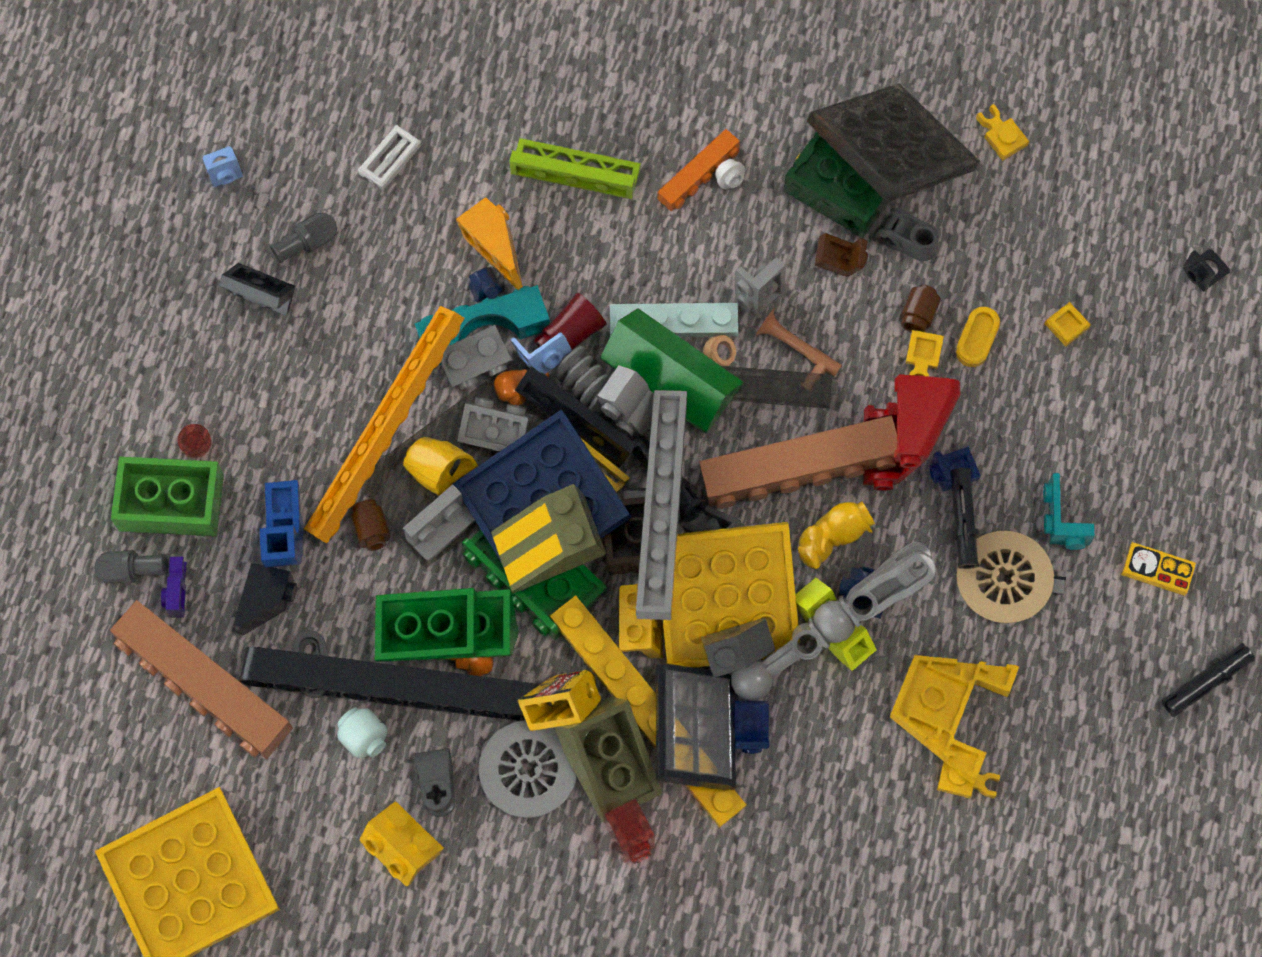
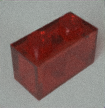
(630, 832)

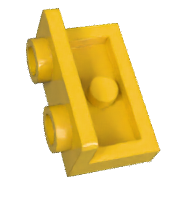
(400, 843)

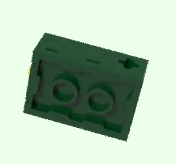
(833, 187)

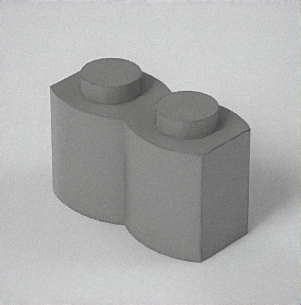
(627, 402)

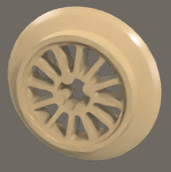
(1031, 554)

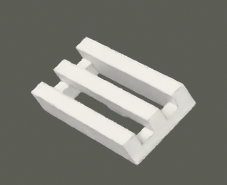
(374, 177)

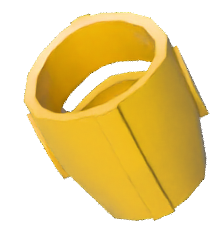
(432, 460)

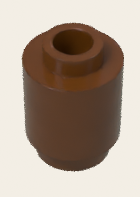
(920, 308)
(370, 525)

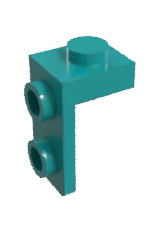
(1071, 535)

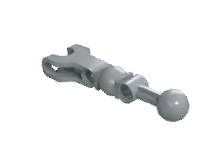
(837, 619)

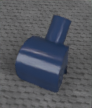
(484, 284)

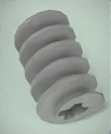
(582, 378)

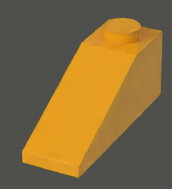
(489, 234)

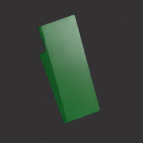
(671, 365)
(445, 625)

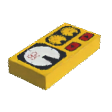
(1158, 568)

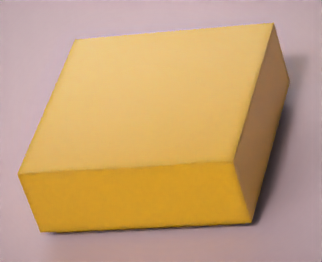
(1067, 324)

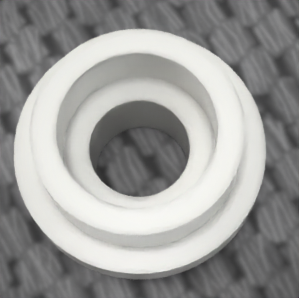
(730, 174)

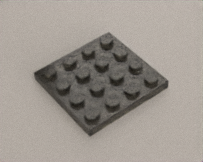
(893, 142)

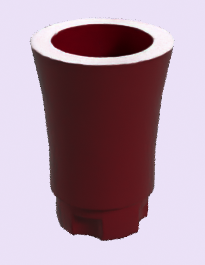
(575, 322)

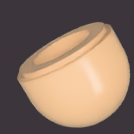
(711, 345)

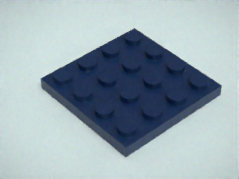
(535, 467)

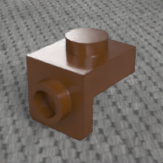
(841, 255)

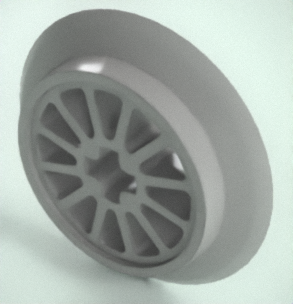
(491, 761)

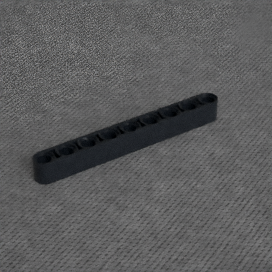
(384, 683)

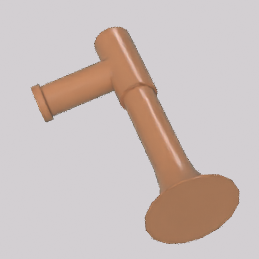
(822, 362)

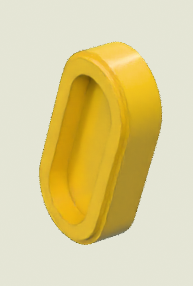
(977, 336)

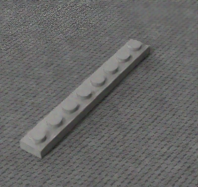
(662, 506)

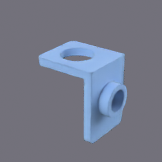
(225, 170)
(546, 356)

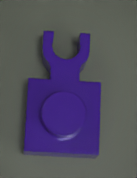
(174, 595)

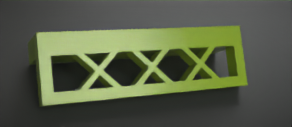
(574, 173)

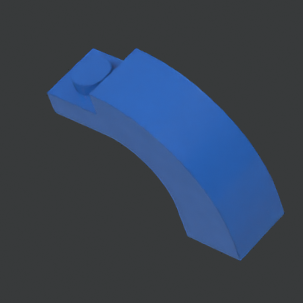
(283, 537)

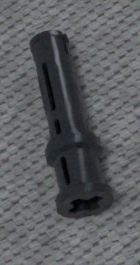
(690, 504)

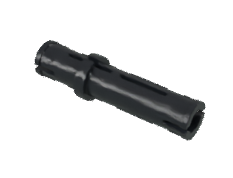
(966, 555)
(1218, 672)

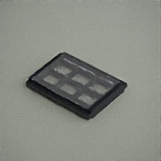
(695, 727)

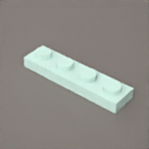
(686, 318)

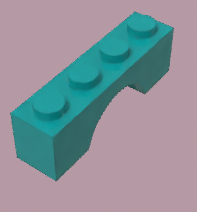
(519, 312)

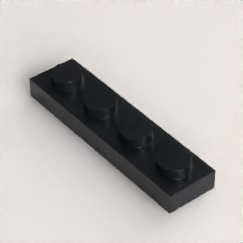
(589, 425)

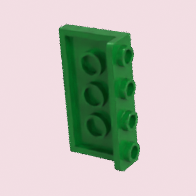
(541, 598)

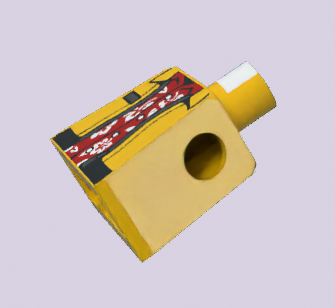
(571, 696)

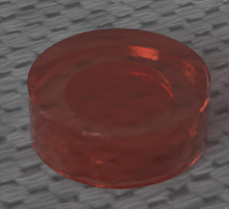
(194, 440)

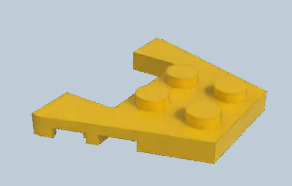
(935, 700)

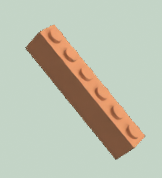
(800, 462)
(201, 680)

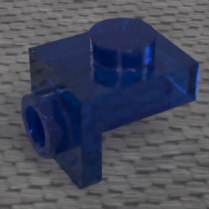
(942, 464)
(752, 726)

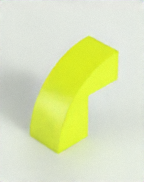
(857, 646)

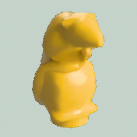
(837, 527)

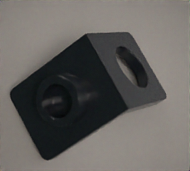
(1201, 273)

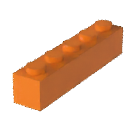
(698, 170)

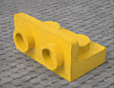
(634, 633)

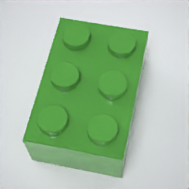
(167, 496)

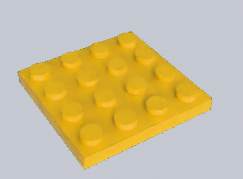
(727, 582)
(187, 879)

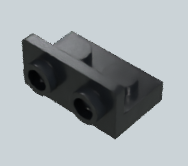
(258, 288)

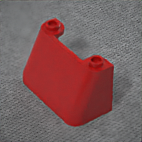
(919, 418)

